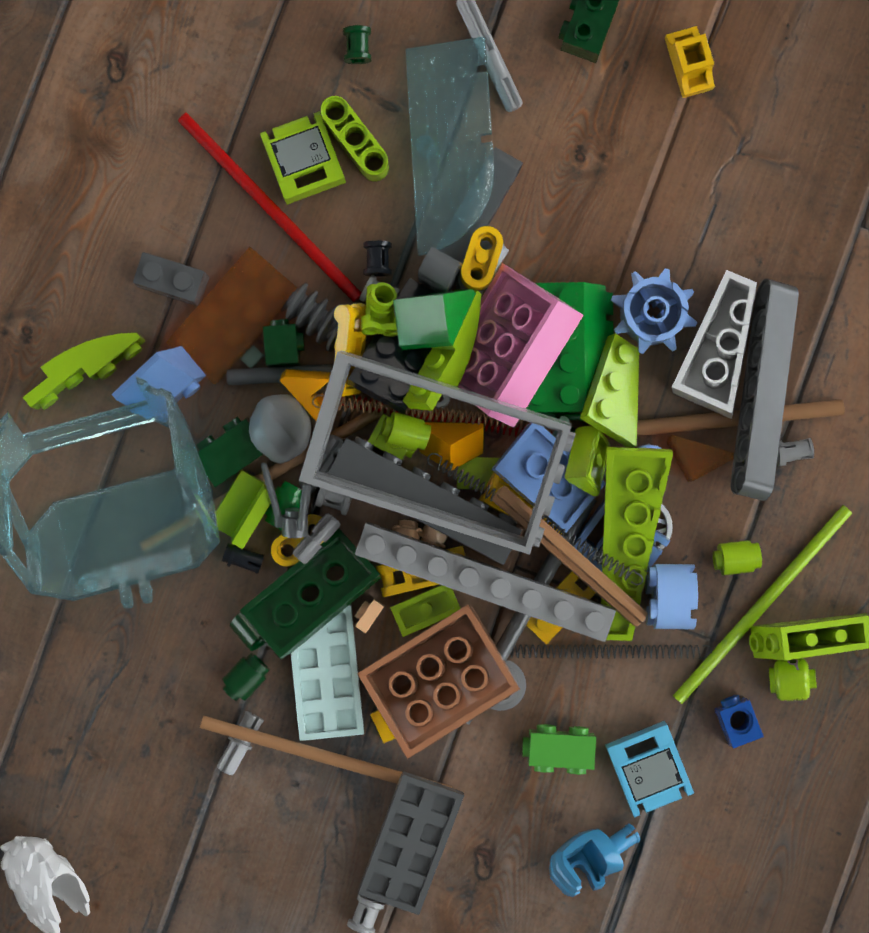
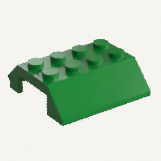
(574, 369)

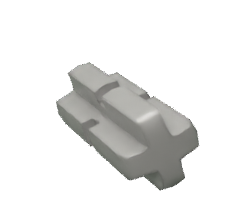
(311, 543)

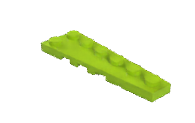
(631, 514)

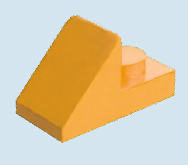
(304, 385)

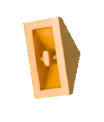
(454, 442)

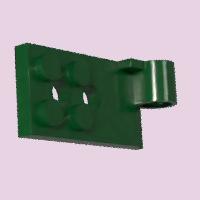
(284, 618)

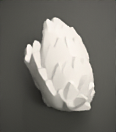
(37, 874)

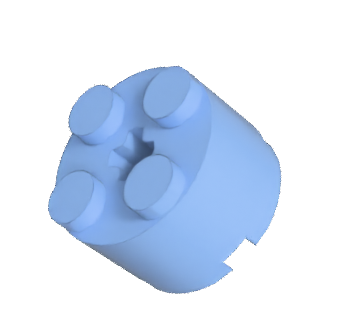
(672, 596)

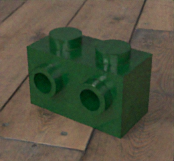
(587, 28)
(228, 452)

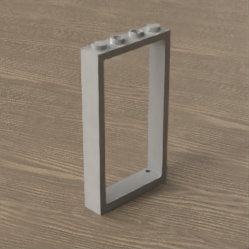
(311, 475)

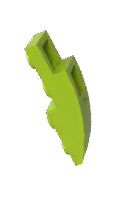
(92, 357)
(447, 362)

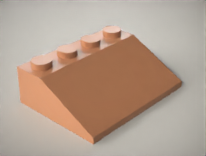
(438, 681)

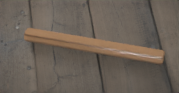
(573, 559)

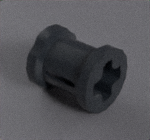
(377, 258)

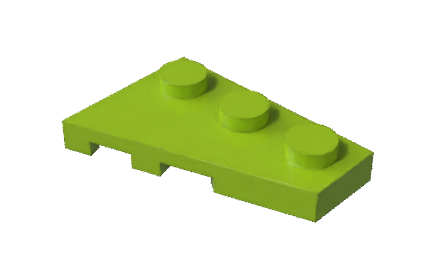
(614, 392)

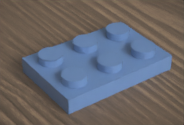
(524, 469)

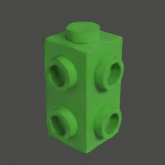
(560, 749)

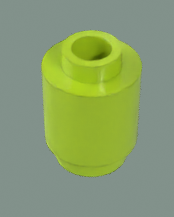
(405, 431)
(737, 557)

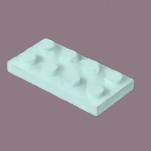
(328, 682)

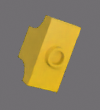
(691, 61)

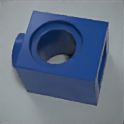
(745, 733)

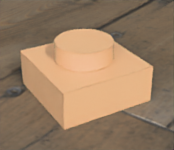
(367, 614)

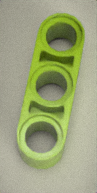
(350, 124)

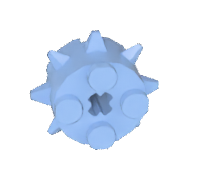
(659, 293)

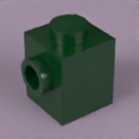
(282, 344)

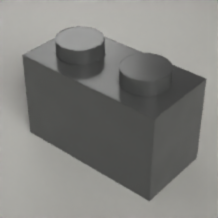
(171, 279)

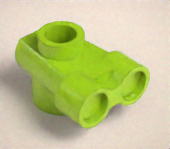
(379, 312)

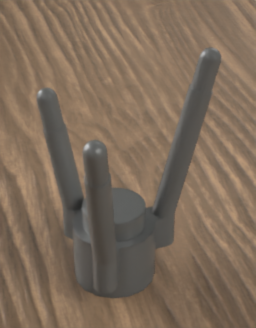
(295, 520)

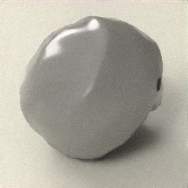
(280, 428)

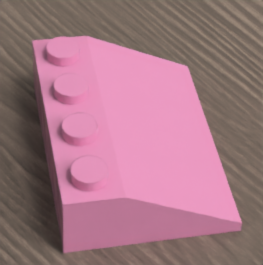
(516, 340)

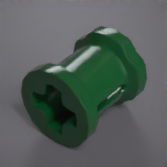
(357, 44)

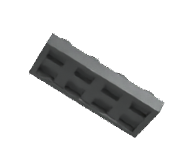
(410, 843)

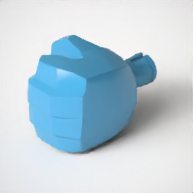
(593, 854)

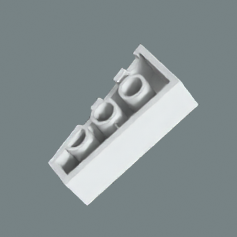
(717, 352)

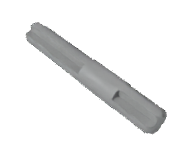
(495, 64)

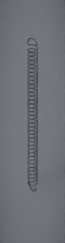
(563, 530)
(608, 652)

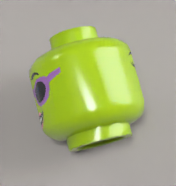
(792, 679)

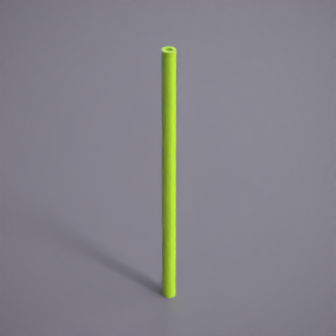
(762, 604)

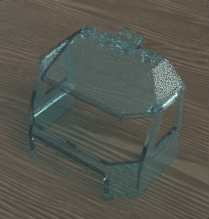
(116, 532)

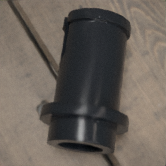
(243, 558)

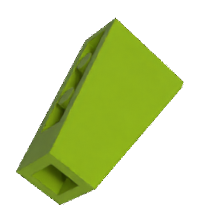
(810, 637)

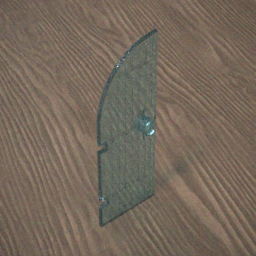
(446, 126)

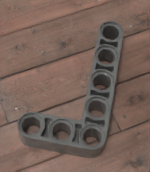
(442, 267)

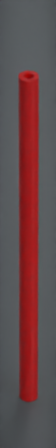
(270, 207)

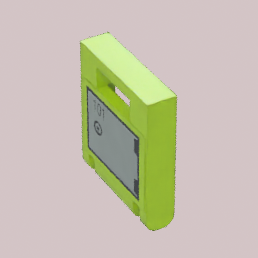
(300, 151)

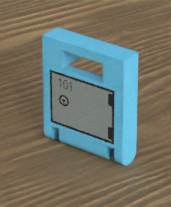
(652, 775)

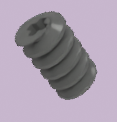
(313, 314)

